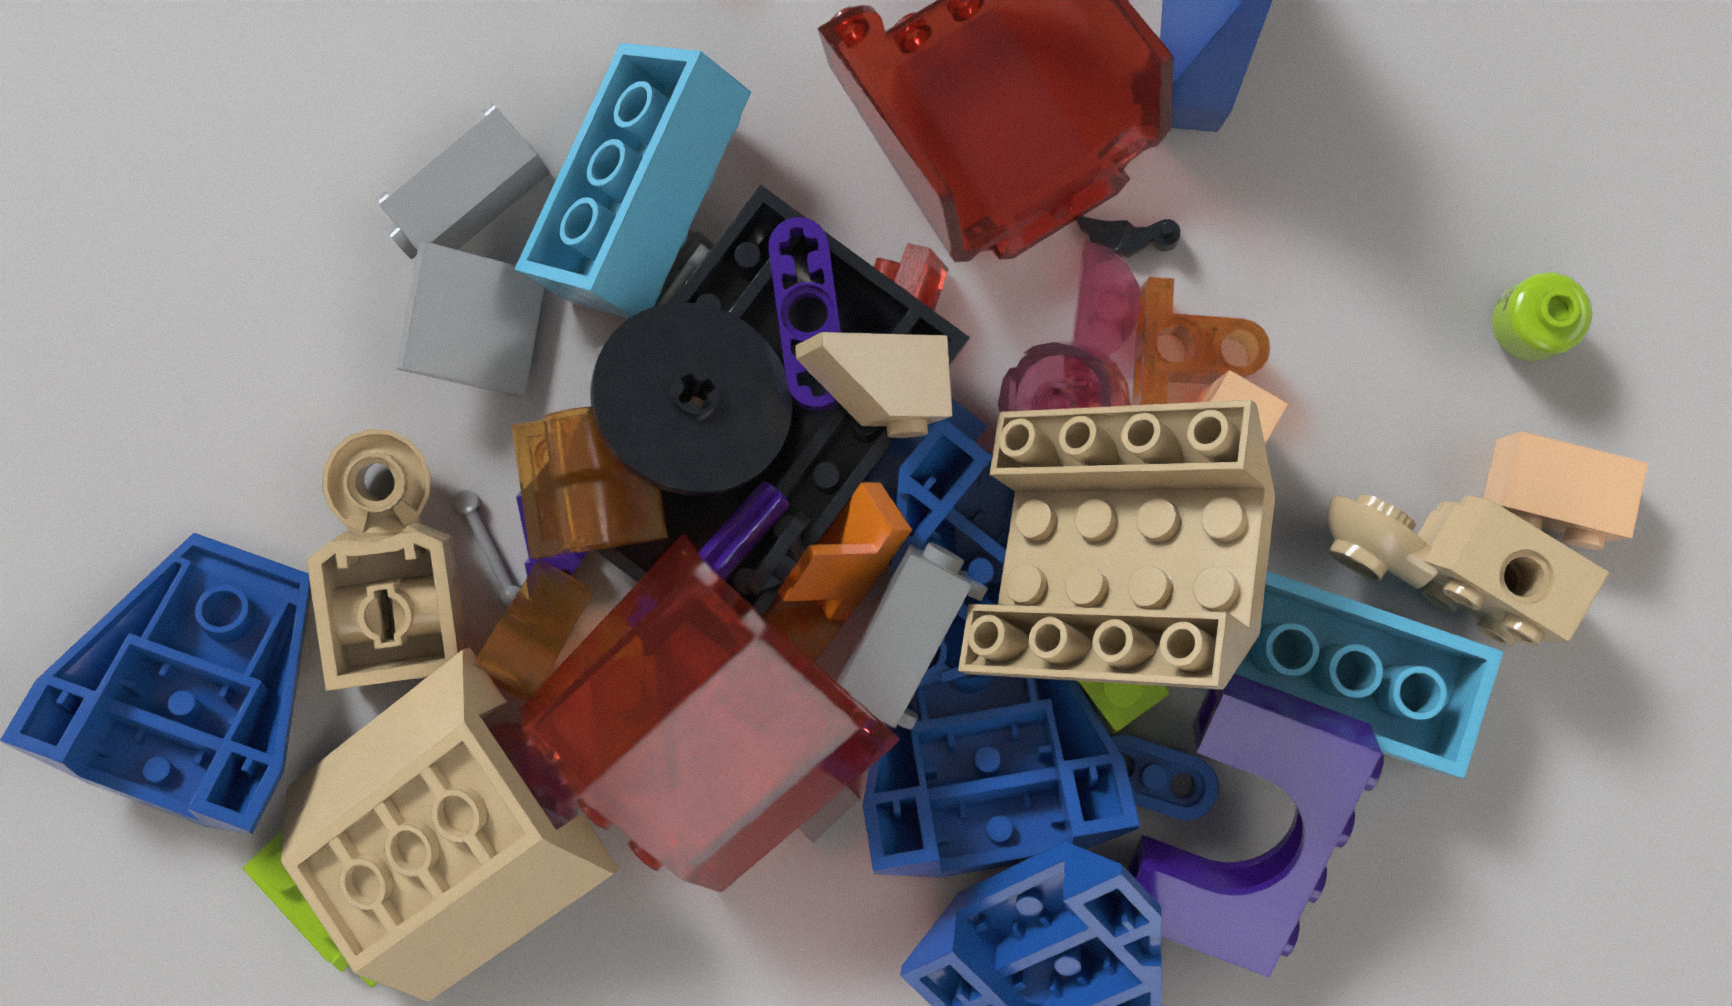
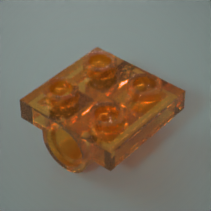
(578, 491)

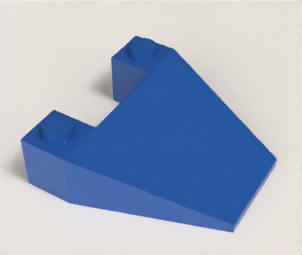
(1210, 55)

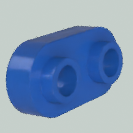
(1153, 771)

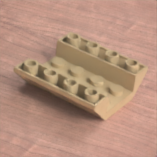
(1128, 545)
(429, 840)

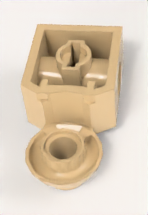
(1472, 559)
(389, 583)

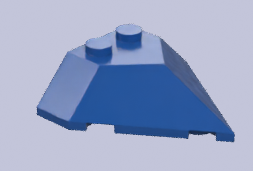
(962, 508)
(1045, 935)

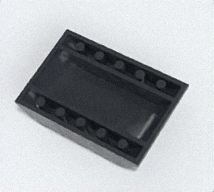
(824, 450)

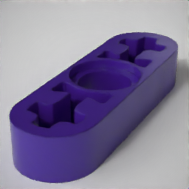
(784, 270)

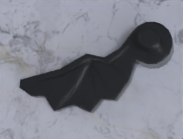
(1128, 239)

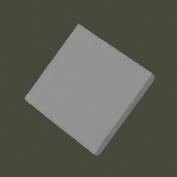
(470, 321)

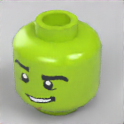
(1542, 317)

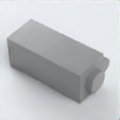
(463, 186)
(907, 631)

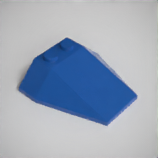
(180, 688)
(994, 778)

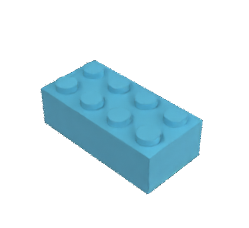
(634, 179)
(1401, 676)

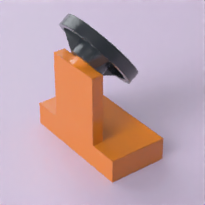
(846, 559)

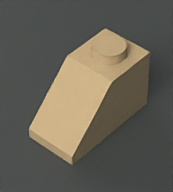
(883, 377)

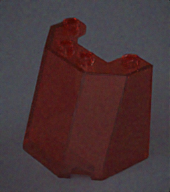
(1006, 109)
(698, 725)

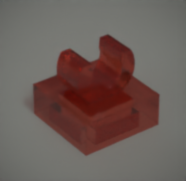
(918, 273)

